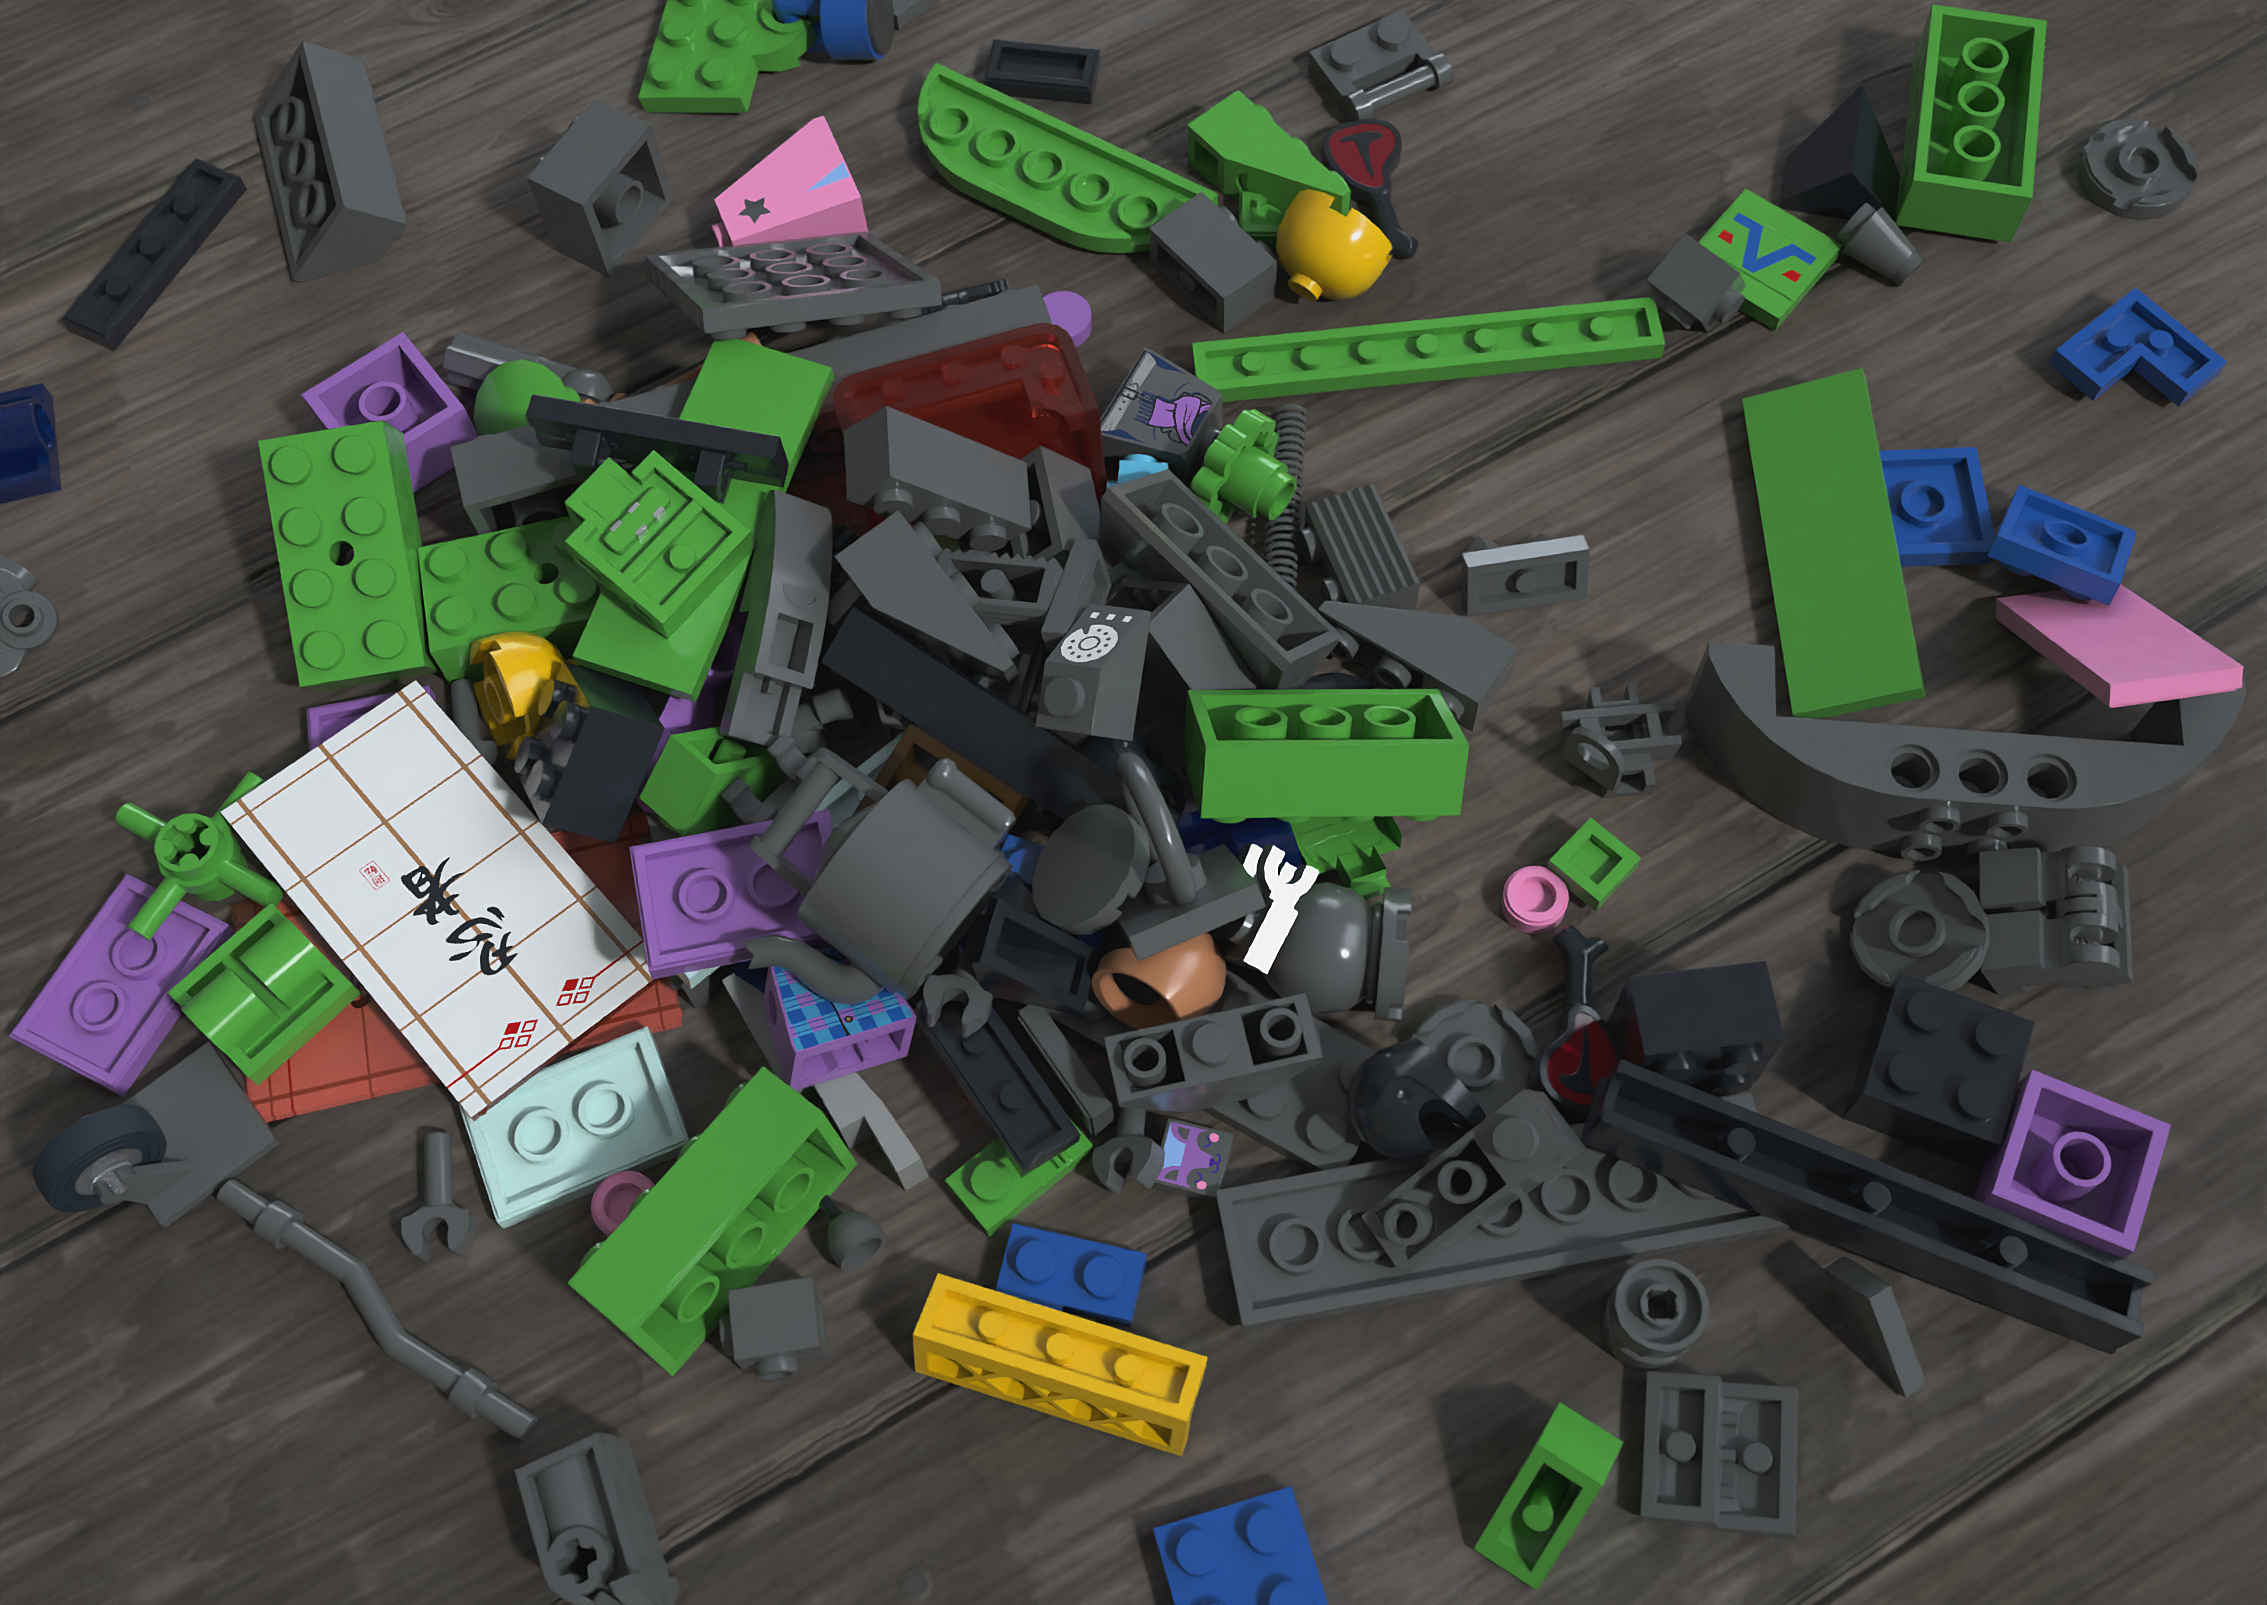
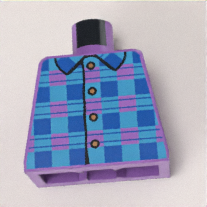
(831, 1039)

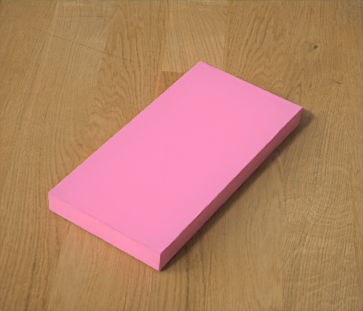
(2121, 649)

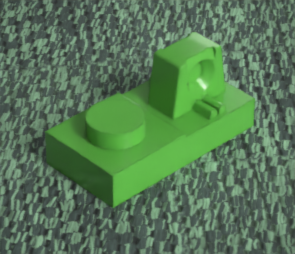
(996, 1192)

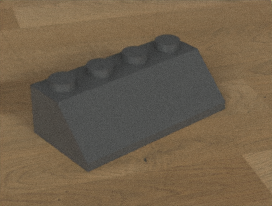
(328, 164)
(1178, 539)

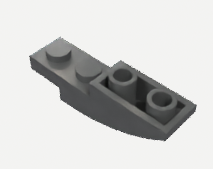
(785, 620)

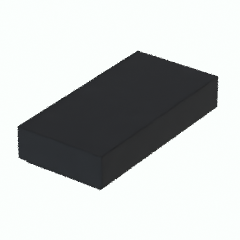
(1043, 71)

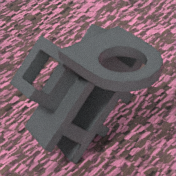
(1623, 752)

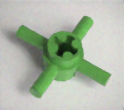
(182, 862)

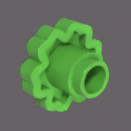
(1243, 471)

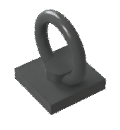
(1180, 891)

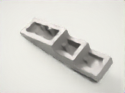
(847, 1099)

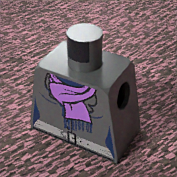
(1163, 416)

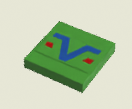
(1772, 253)

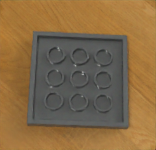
(792, 283)

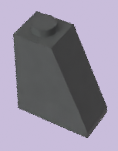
(1183, 643)

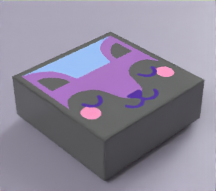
(1194, 1160)

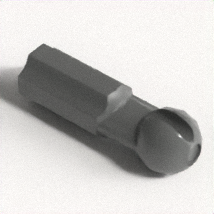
(474, 357)

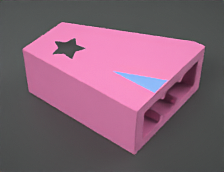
(792, 193)

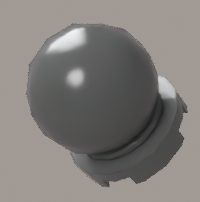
(1346, 951)

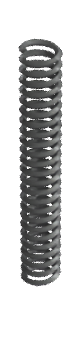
(1289, 447)

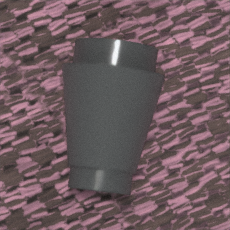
(1879, 244)

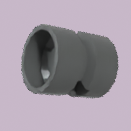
(1654, 1315)

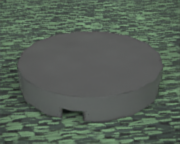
(2137, 169)
(1090, 869)
(1920, 928)
(1483, 1048)

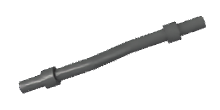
(468, 1390)

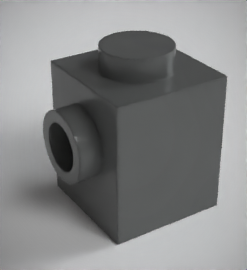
(1697, 285)
(775, 1328)

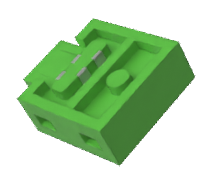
(654, 539)

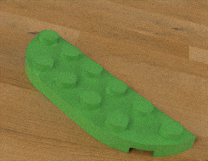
(1044, 167)

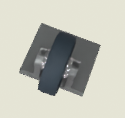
(159, 1146)

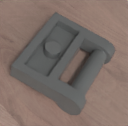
(1374, 56)

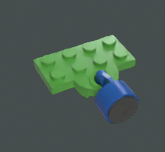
(715, 48)

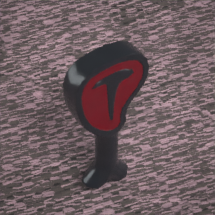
(1366, 157)
(1583, 1042)

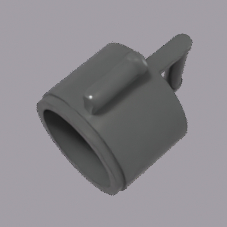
(890, 880)

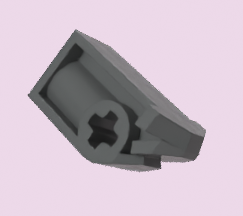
(592, 1507)

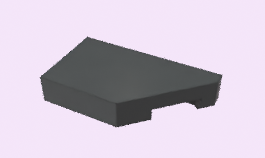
(1877, 1323)

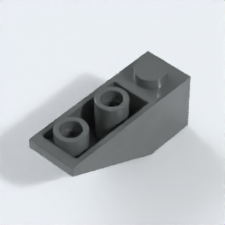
(913, 594)
(1425, 653)
(1474, 1179)

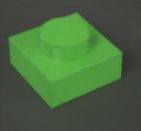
(1593, 864)

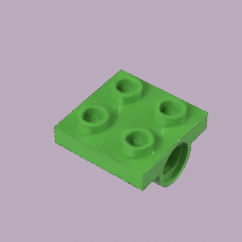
(263, 994)

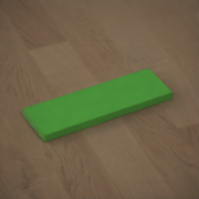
(736, 389)
(1832, 548)

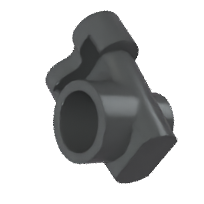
(825, 718)

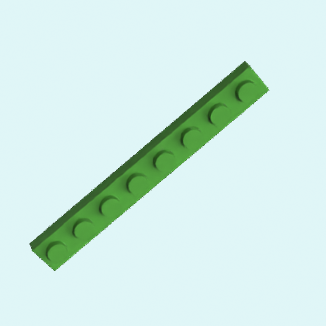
(1431, 349)

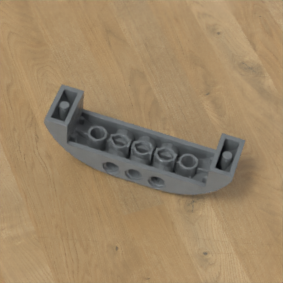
(1942, 787)

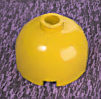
(1329, 251)
(514, 676)

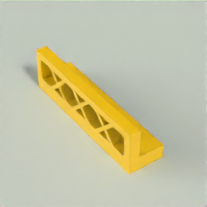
(1058, 1363)

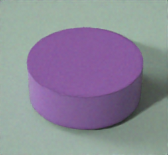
(1070, 313)

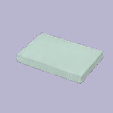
(577, 1128)

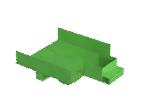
(1349, 849)

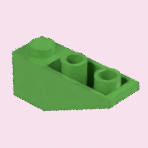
(1245, 150)

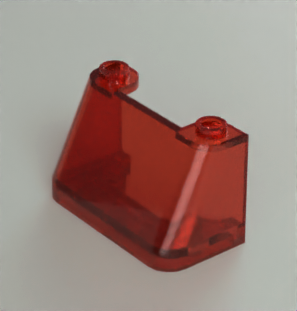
(996, 391)

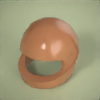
(1185, 976)

